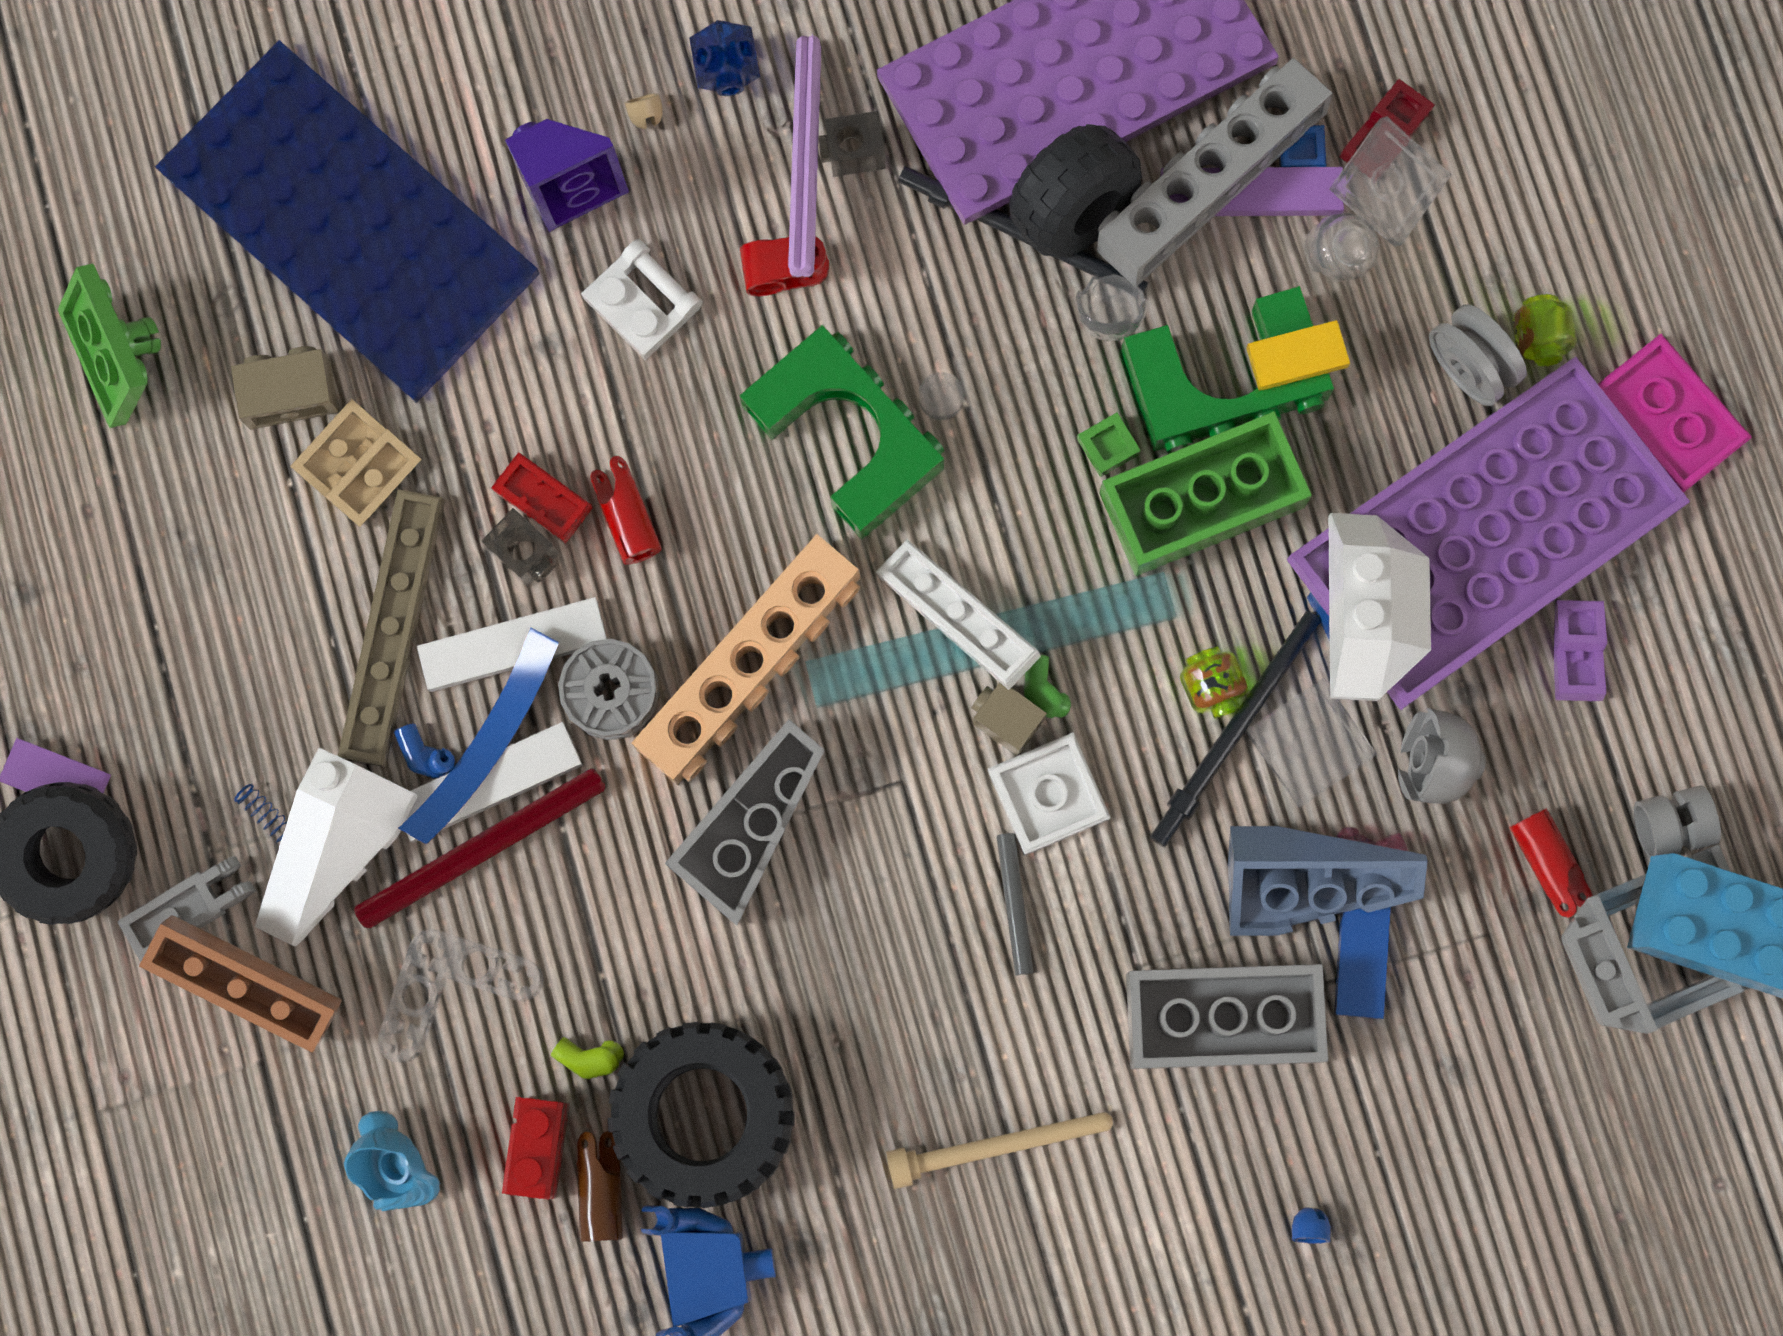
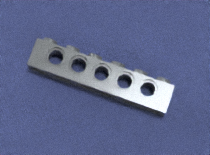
(1139, 253)

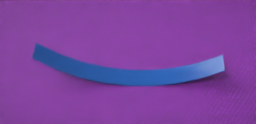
(489, 741)

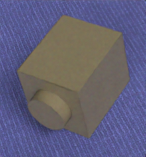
(1007, 717)

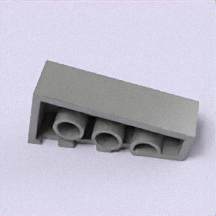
(741, 831)

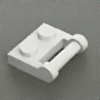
(631, 310)

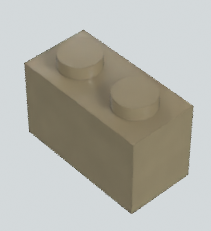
(284, 387)

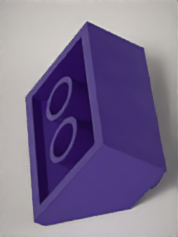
(566, 170)

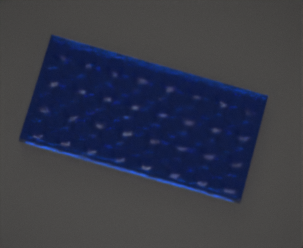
(347, 221)

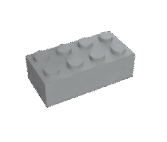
(1226, 1016)

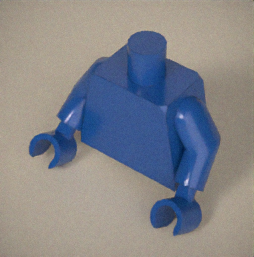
(706, 1270)

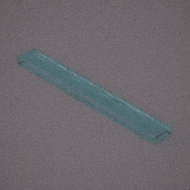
(1043, 625)

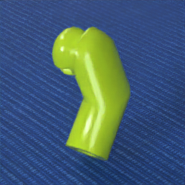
(591, 1062)

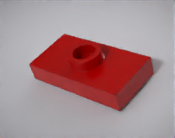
(542, 498)

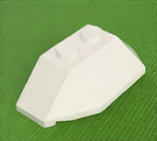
(1374, 606)

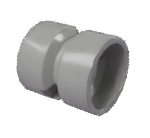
(1685, 820)

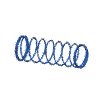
(267, 825)

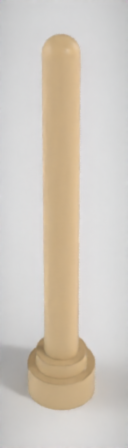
(908, 1165)

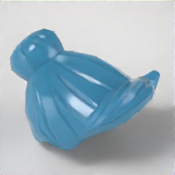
(389, 1165)

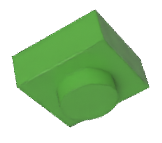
(1108, 444)

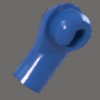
(421, 758)

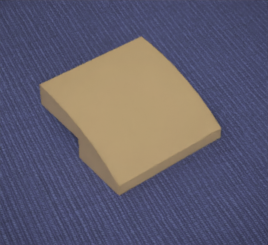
(355, 463)

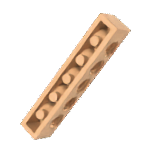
(813, 565)

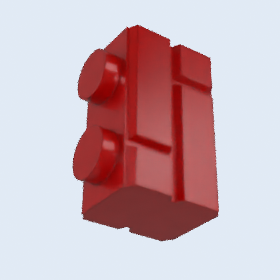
(535, 1148)

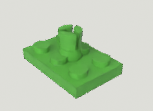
(107, 344)

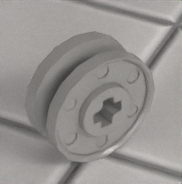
(1477, 355)
(585, 677)

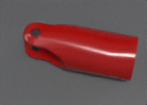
(626, 513)
(1552, 861)

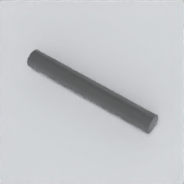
(1015, 904)

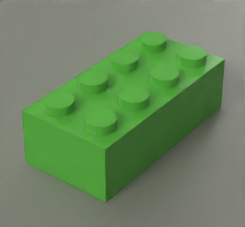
(1204, 493)

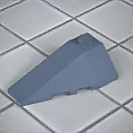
(1302, 876)

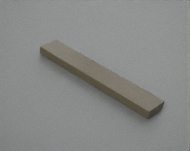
(391, 628)

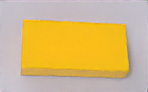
(1298, 355)

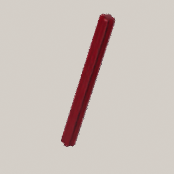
(479, 848)

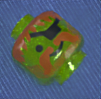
(1544, 329)
(1214, 682)

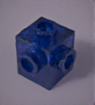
(724, 57)

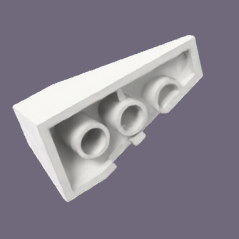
(331, 834)

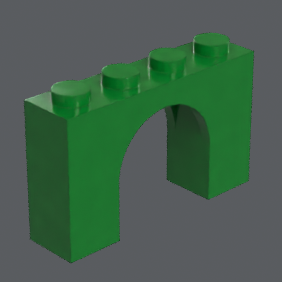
(825, 371)
(1181, 413)

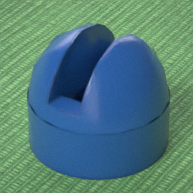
(1311, 1227)

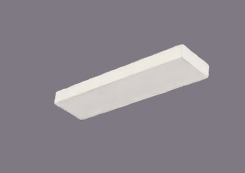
(958, 614)
(498, 646)
(517, 771)

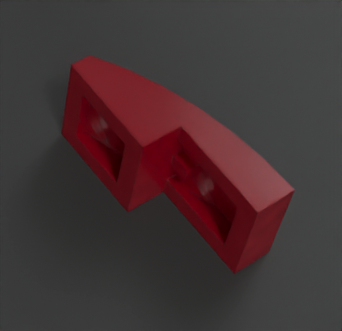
(1400, 104)

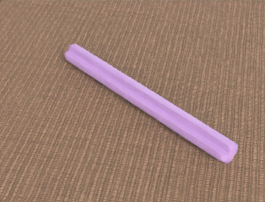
(804, 157)

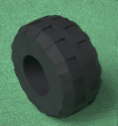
(1074, 189)
(106, 840)

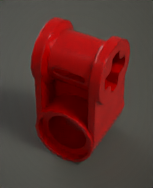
(768, 271)

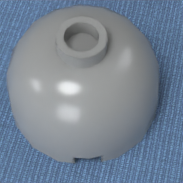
(1442, 759)

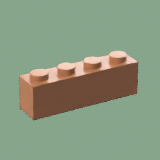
(240, 983)

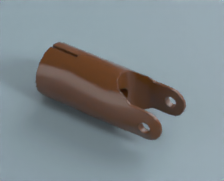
(599, 1189)

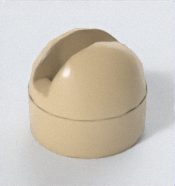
(645, 107)

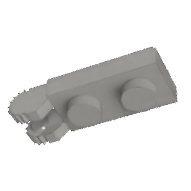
(189, 900)

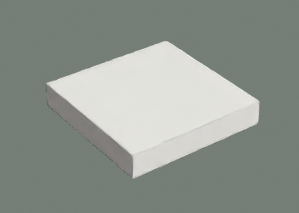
(1048, 794)

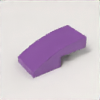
(1579, 650)
(35, 766)

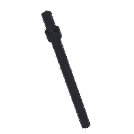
(1003, 223)
(1185, 801)

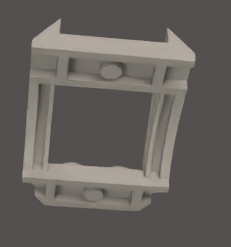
(1606, 971)

